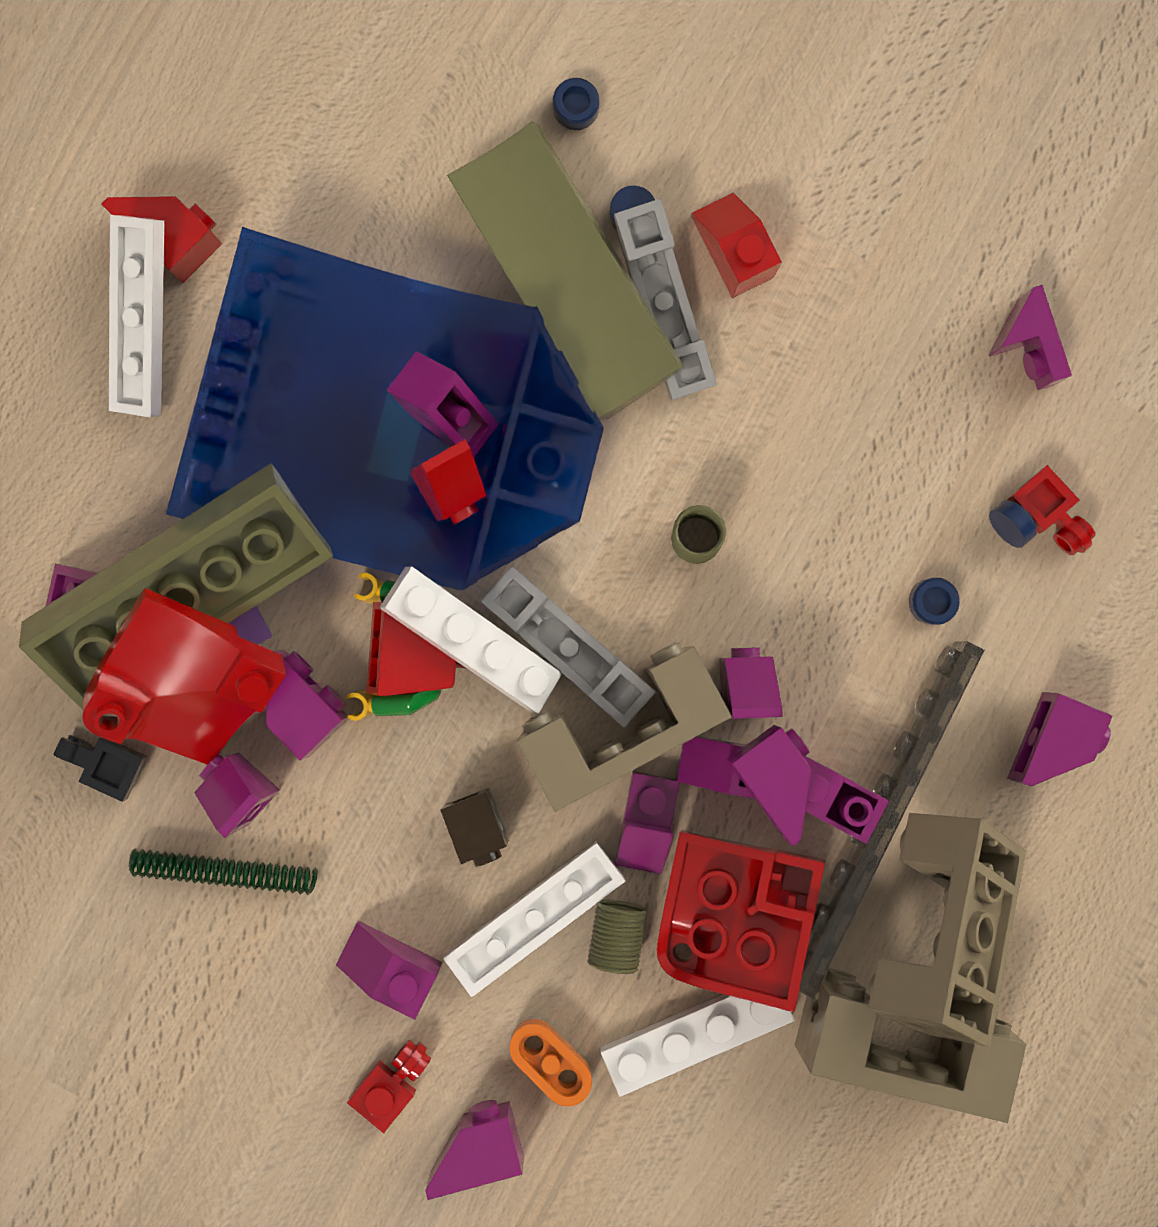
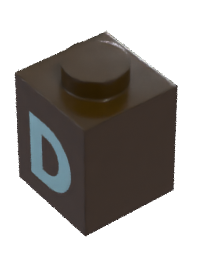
(475, 828)

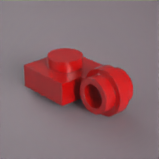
(1047, 502)
(385, 1092)

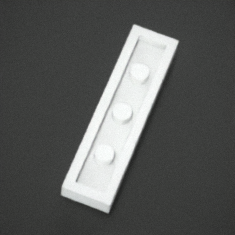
(136, 315)
(470, 639)
(534, 918)
(688, 1040)

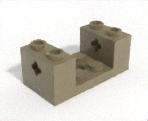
(686, 694)
(970, 952)
(966, 1077)

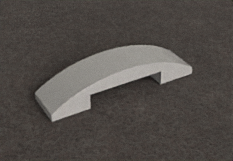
(655, 272)
(568, 646)

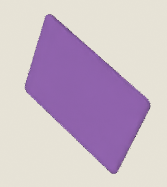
(252, 626)

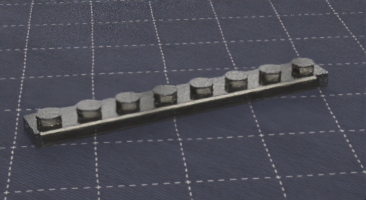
(912, 757)

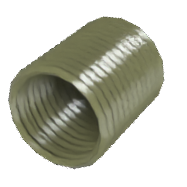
(711, 516)
(617, 937)

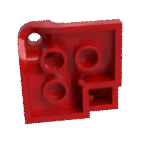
(179, 680)
(742, 916)

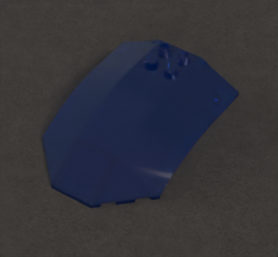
(304, 386)

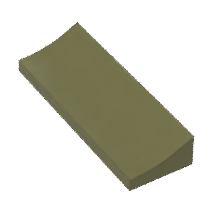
(566, 269)
(212, 561)

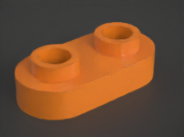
(549, 1060)

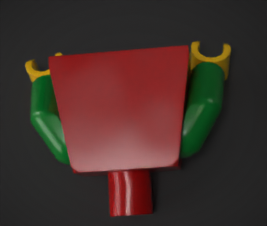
(402, 666)

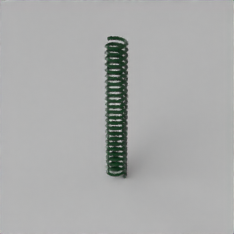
(163, 861)

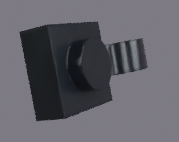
(107, 766)

